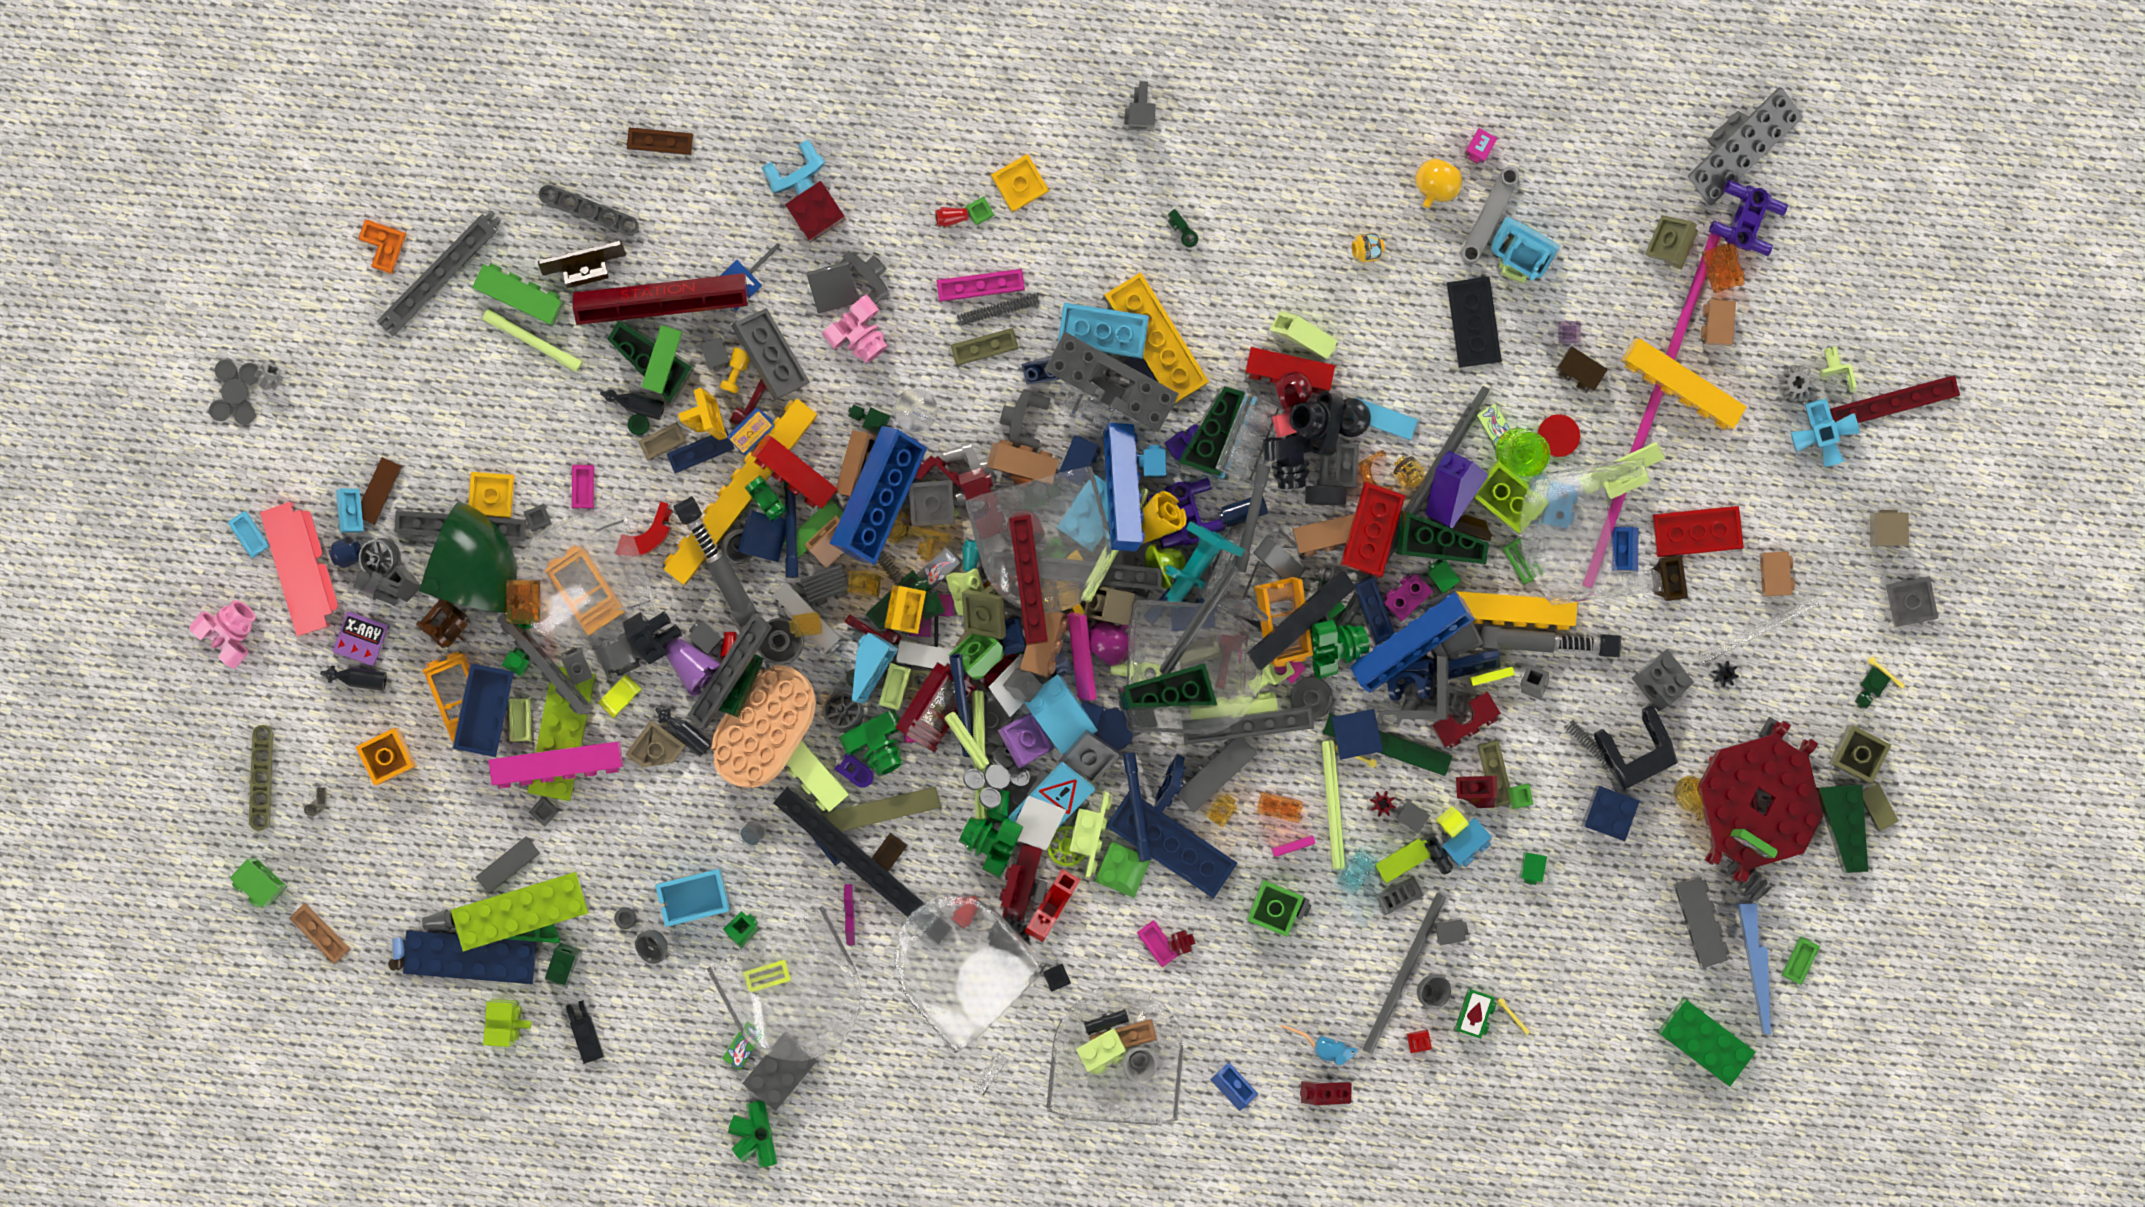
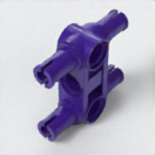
(1748, 217)
(1188, 503)

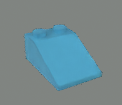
(871, 663)
(1060, 713)

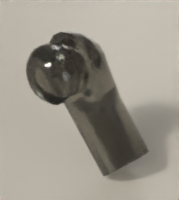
(318, 804)

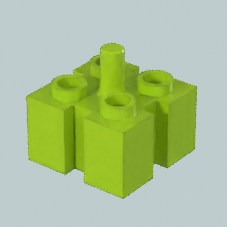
(502, 1022)

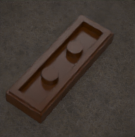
(660, 141)
(379, 490)

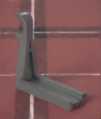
(1442, 699)

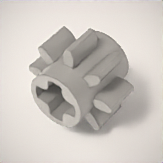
(268, 376)

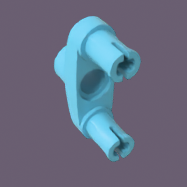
(800, 178)

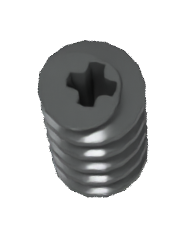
(1753, 885)

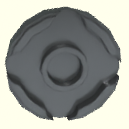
(1312, 693)

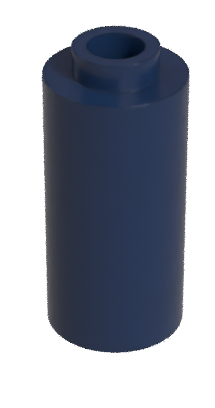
(1237, 512)

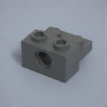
(1140, 114)
(1662, 680)

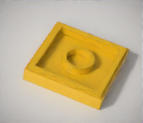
(1020, 183)
(492, 493)

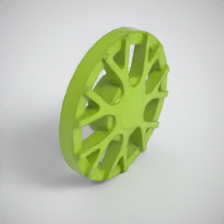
(1064, 846)

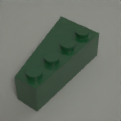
(638, 350)
(1212, 432)
(1431, 540)
(1175, 690)
(1846, 825)

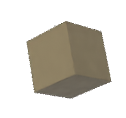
(1889, 528)
(1110, 605)

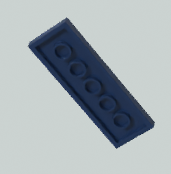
(1175, 847)
(443, 957)

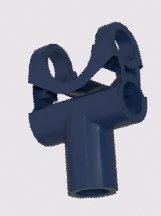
(1412, 675)

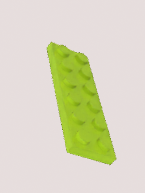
(560, 730)
(519, 911)

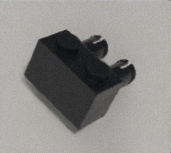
(645, 637)

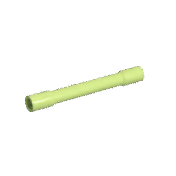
(562, 357)

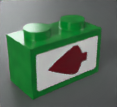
(1475, 1013)

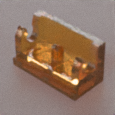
(1279, 807)

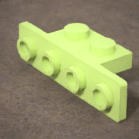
(1652, 455)
(1087, 832)

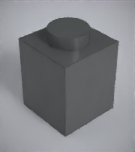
(715, 354)
(409, 584)
(704, 636)
(1534, 682)
(1022, 685)
(1411, 815)
(1451, 931)

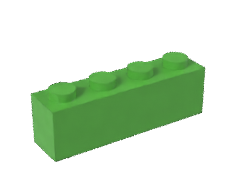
(518, 294)

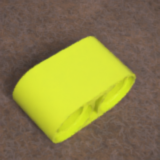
(619, 696)
(1452, 821)

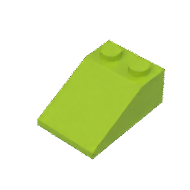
(1503, 495)

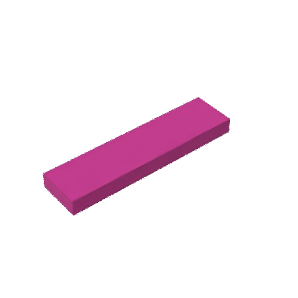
(980, 285)
(1081, 656)

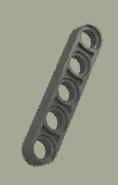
(580, 203)

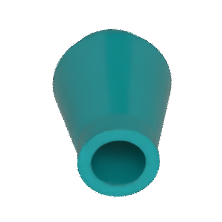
(970, 555)

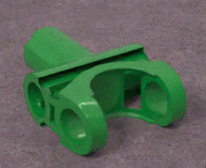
(766, 498)

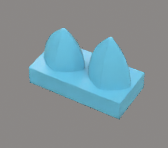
(349, 510)

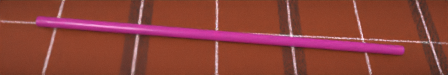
(1672, 352)

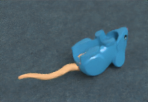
(1328, 1049)

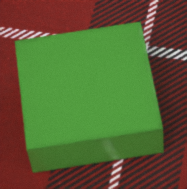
(979, 211)
(1520, 796)

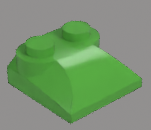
(979, 654)
(1122, 870)

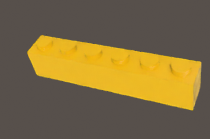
(1683, 383)
(1519, 610)

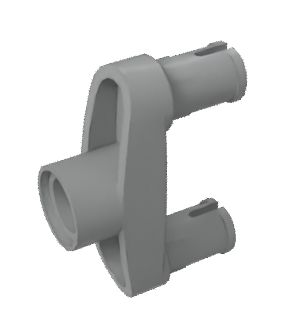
(966, 452)

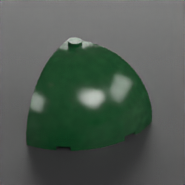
(470, 562)

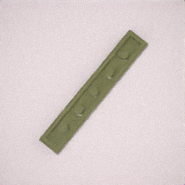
(884, 809)

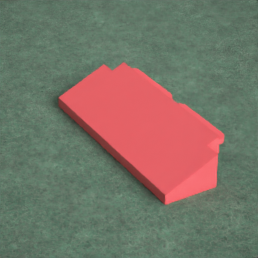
(302, 578)

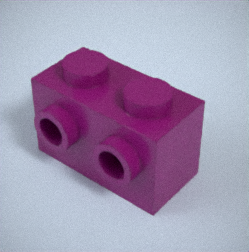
(1407, 596)

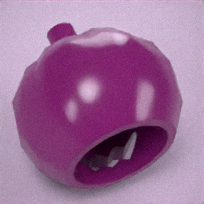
(1109, 642)

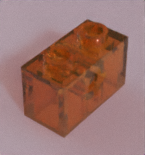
(529, 610)

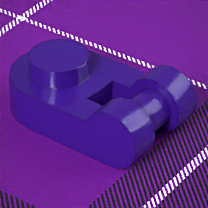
(861, 776)

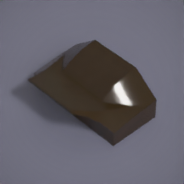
(1474, 527)
(1672, 577)

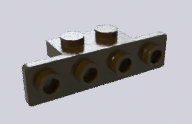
(583, 265)

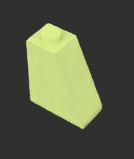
(1304, 334)

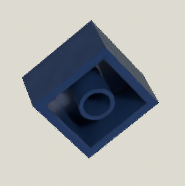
(1610, 813)

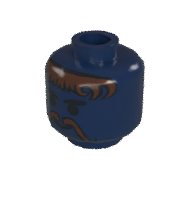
(345, 552)

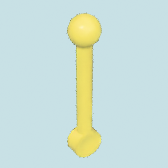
(1872, 661)
(1371, 762)
(1501, 1003)

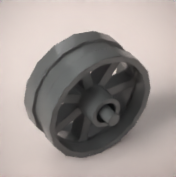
(380, 557)
(842, 712)

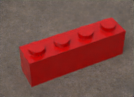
(1274, 365)
(793, 471)

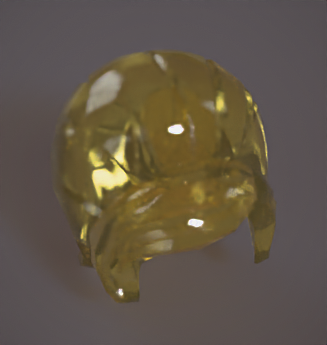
(1687, 795)

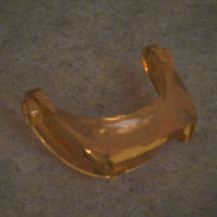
(1365, 469)

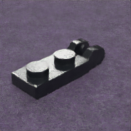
(585, 1034)

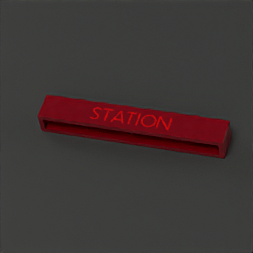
(660, 299)

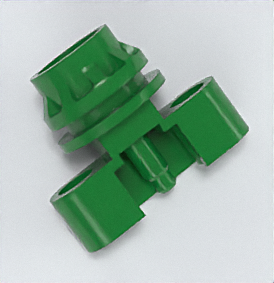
(1336, 644)
(882, 754)
(994, 843)

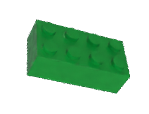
(1706, 1042)

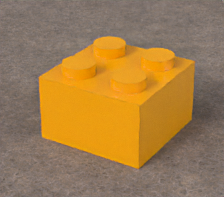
(386, 756)

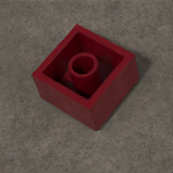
(815, 211)

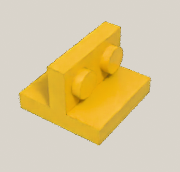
(704, 416)
(905, 609)

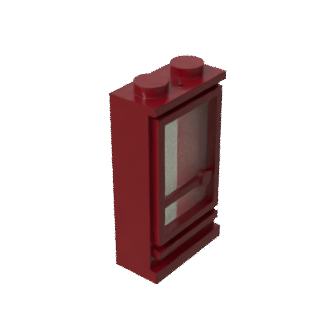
(926, 714)

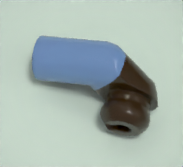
(398, 955)

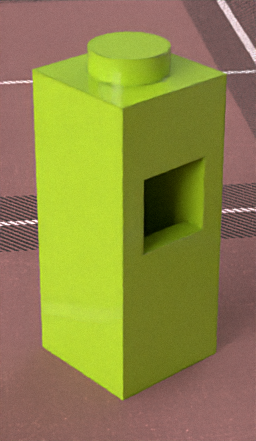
(1402, 860)

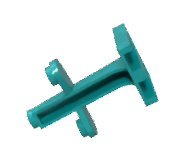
(1209, 546)

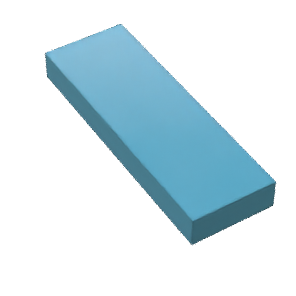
(1390, 421)

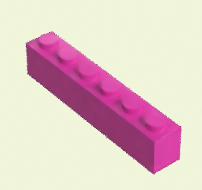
(556, 763)

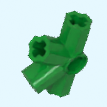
(750, 1142)

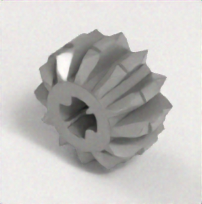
(1791, 377)

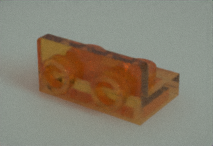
(1723, 267)

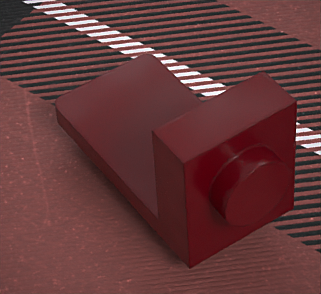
(927, 465)
(1325, 1093)

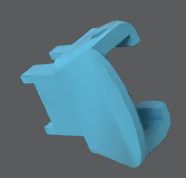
(1526, 249)

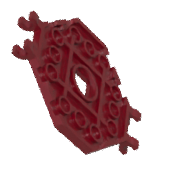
(1732, 783)

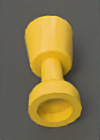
(739, 362)

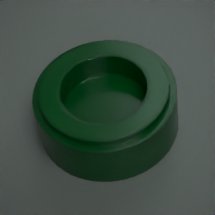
(638, 424)

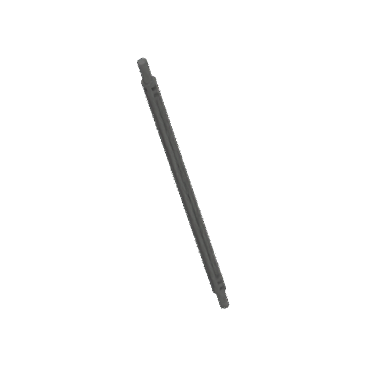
(1424, 489)

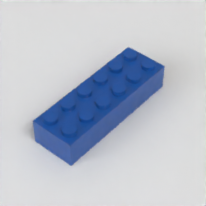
(878, 495)

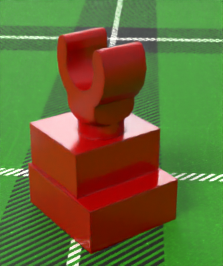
(1419, 1041)

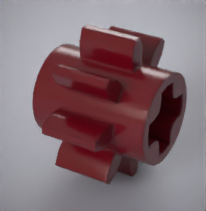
(1387, 800)
(1181, 942)

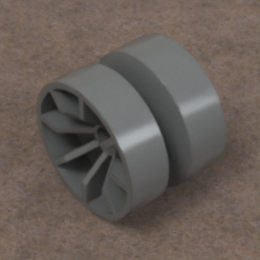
(780, 644)

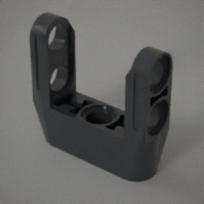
(1646, 765)

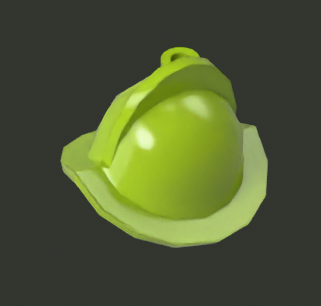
(1161, 558)

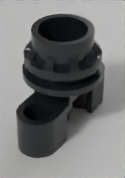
(1319, 422)
(1289, 460)

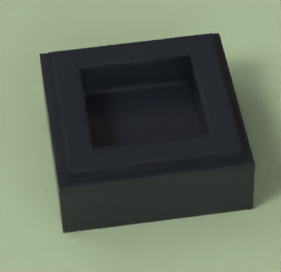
(1056, 977)

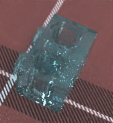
(1356, 870)

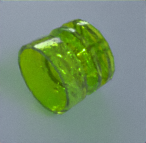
(1533, 454)

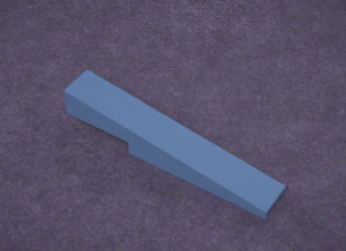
(1757, 961)

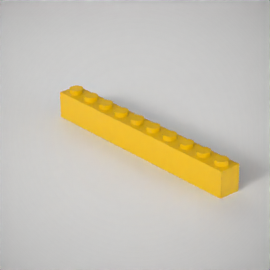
(735, 498)

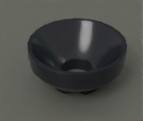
(1361, 414)

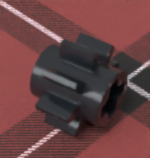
(1721, 678)

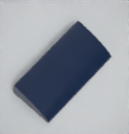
(482, 710)

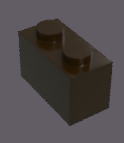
(1581, 370)

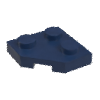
(1171, 784)

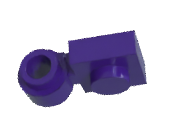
(1178, 442)

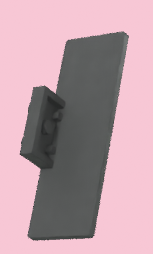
(1742, 143)

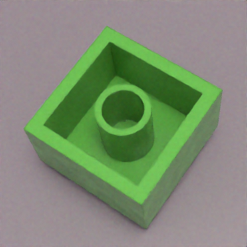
(257, 882)
(1274, 908)

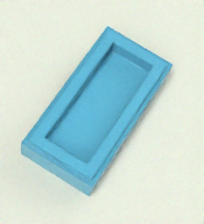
(248, 534)

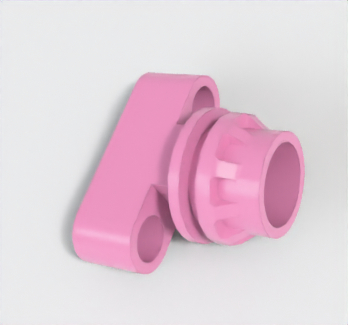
(854, 326)
(226, 631)

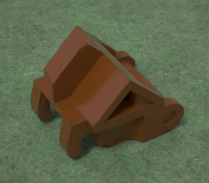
(449, 629)

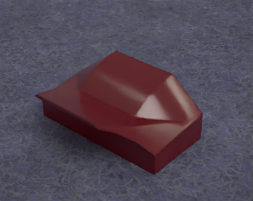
(1478, 790)

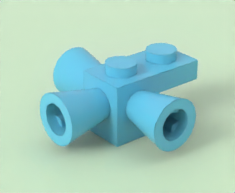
(1824, 431)

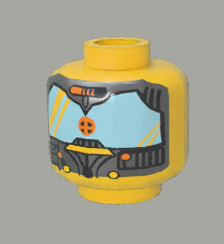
(1367, 247)

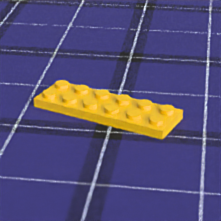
(1164, 347)

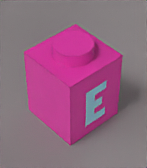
(1480, 146)

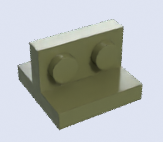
(1672, 241)
(984, 613)

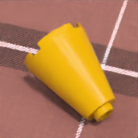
(1162, 516)

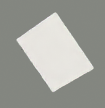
(1003, 696)
(1039, 822)

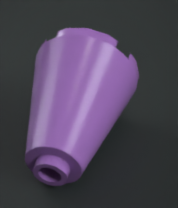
(691, 665)

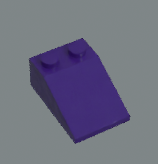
(1453, 488)

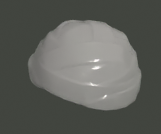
(1139, 1064)

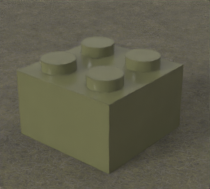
(1859, 754)

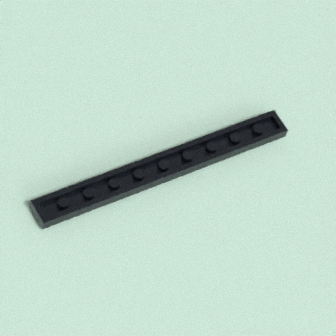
(848, 852)

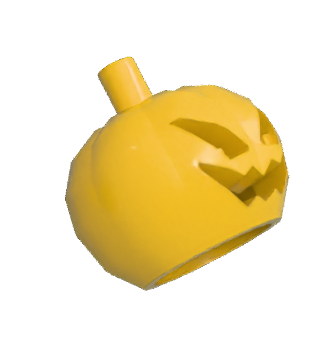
(1438, 181)

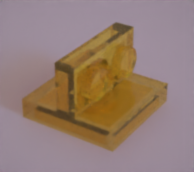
(925, 548)

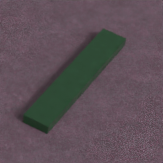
(1406, 751)

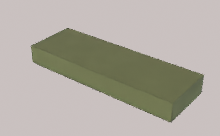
(984, 346)
(1493, 764)

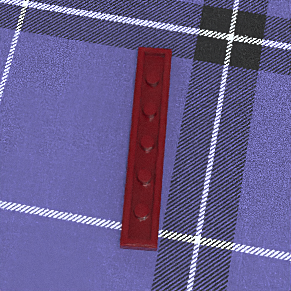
(1899, 400)
(1028, 580)

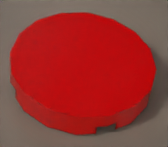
(1561, 434)

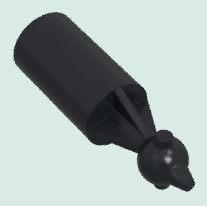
(637, 403)
(358, 677)
(685, 732)

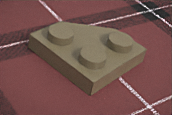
(655, 747)

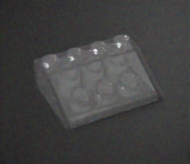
(1245, 441)

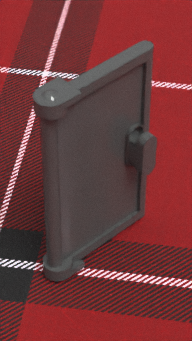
(1461, 641)

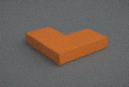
(388, 242)

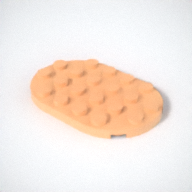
(768, 730)

